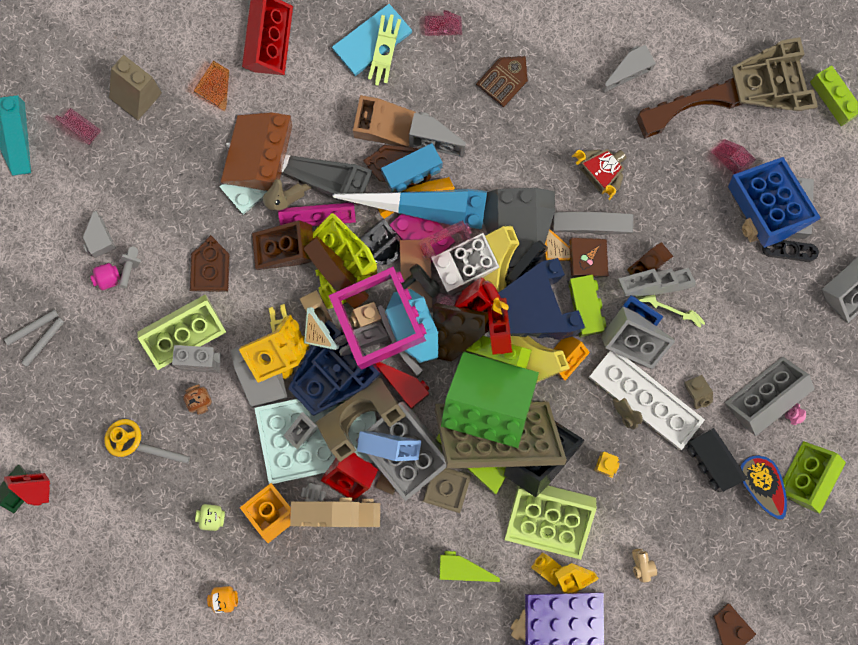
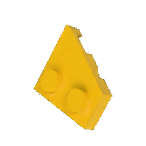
(574, 578)

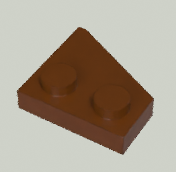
(732, 627)

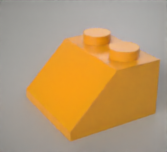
(268, 513)

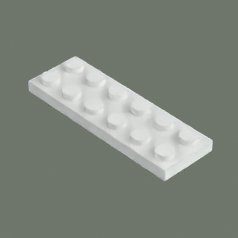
(658, 406)

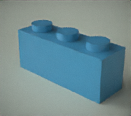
(412, 168)

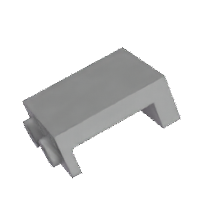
(196, 359)

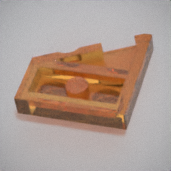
(214, 85)

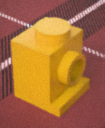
(607, 464)

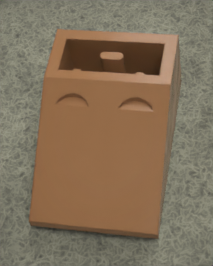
(382, 122)

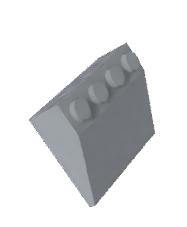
(410, 475)

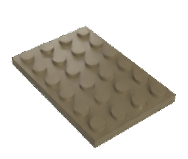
(538, 445)

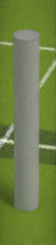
(31, 327)
(42, 342)
(163, 453)

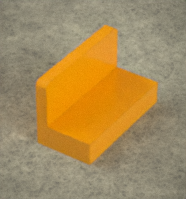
(574, 353)

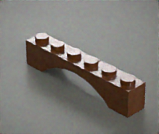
(654, 120)

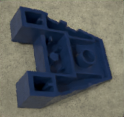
(534, 306)

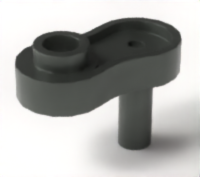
(431, 286)

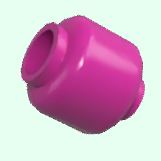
(105, 276)

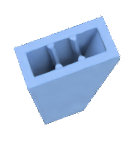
(388, 446)

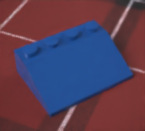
(773, 201)

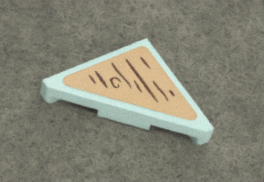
(317, 333)

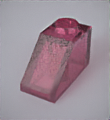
(733, 156)

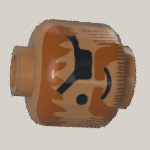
(197, 399)

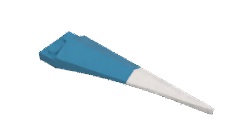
(438, 206)

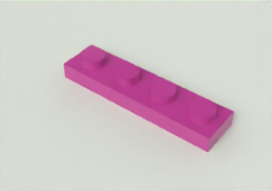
(317, 214)

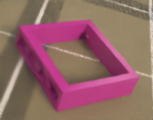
(390, 350)

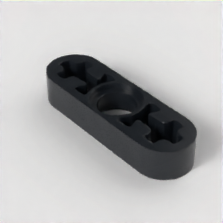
(796, 245)
(527, 262)

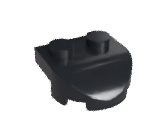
(382, 242)

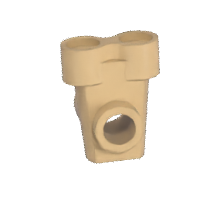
(644, 568)
(519, 627)

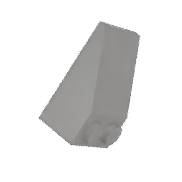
(428, 130)
(636, 338)
(262, 392)

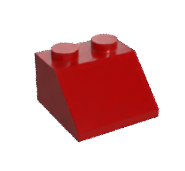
(350, 476)

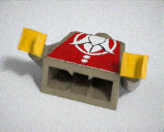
(602, 169)

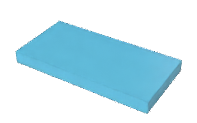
(359, 46)

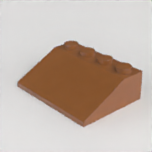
(257, 150)

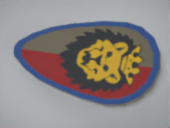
(765, 485)

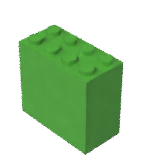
(489, 399)

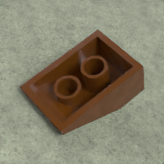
(282, 245)

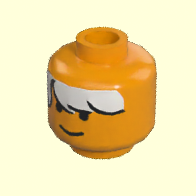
(223, 599)

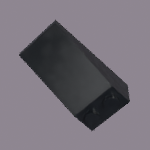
(537, 478)

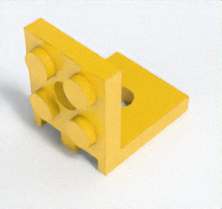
(283, 346)

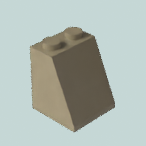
(132, 87)

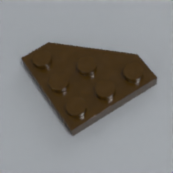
(457, 329)

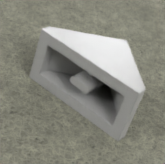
(300, 431)

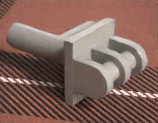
(129, 261)

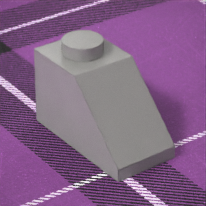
(97, 237)

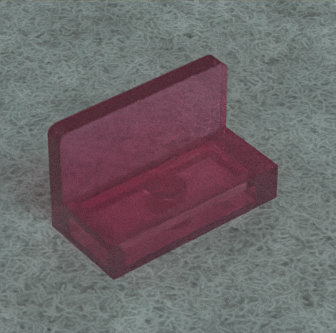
(79, 126)

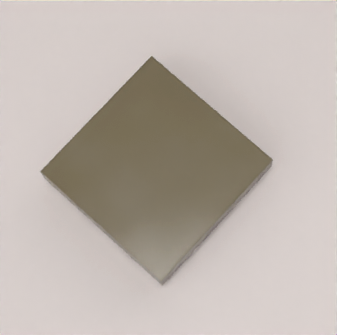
(448, 490)

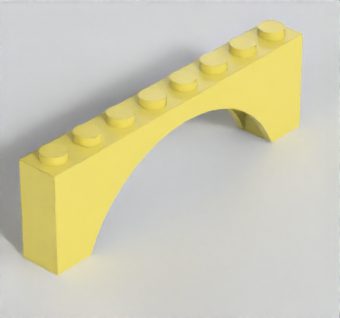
(542, 359)

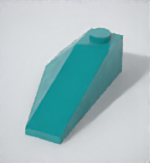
(14, 135)

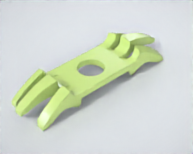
(388, 39)
(685, 315)

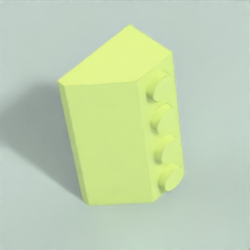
(188, 326)

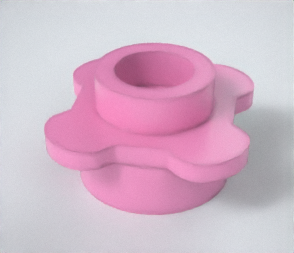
(796, 414)

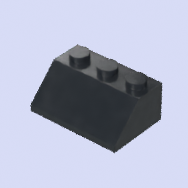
(715, 460)

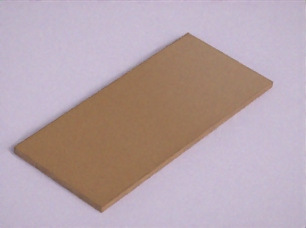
(410, 255)

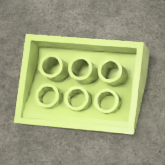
(552, 520)

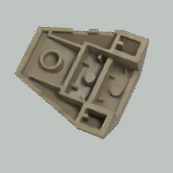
(775, 78)

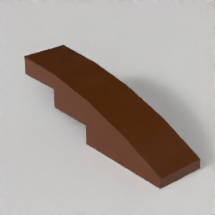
(333, 270)

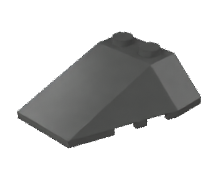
(526, 210)

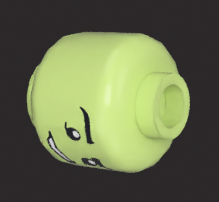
(210, 517)

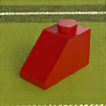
(30, 488)

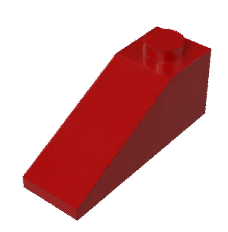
(499, 330)
(405, 385)

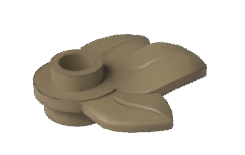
(630, 418)

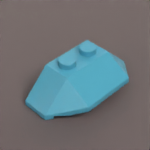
(403, 328)

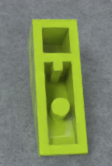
(458, 568)

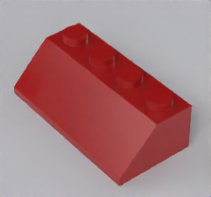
(267, 36)

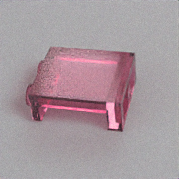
(426, 243)

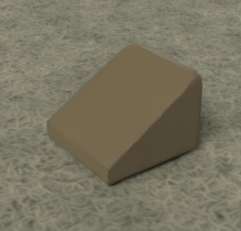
(384, 485)

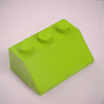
(812, 476)

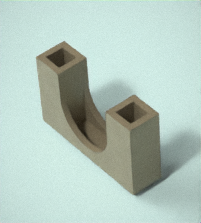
(336, 423)

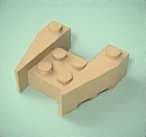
(336, 513)

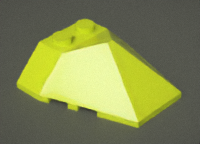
(349, 248)

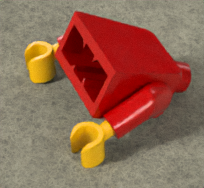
(480, 296)

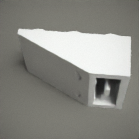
(465, 263)

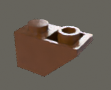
(653, 259)

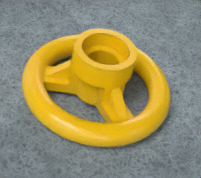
(114, 433)

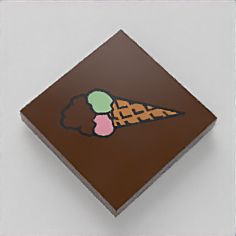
(588, 257)

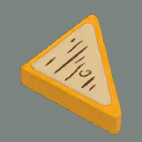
(556, 248)

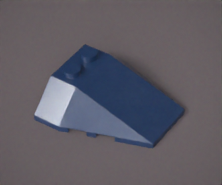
(328, 376)

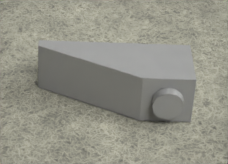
(634, 65)

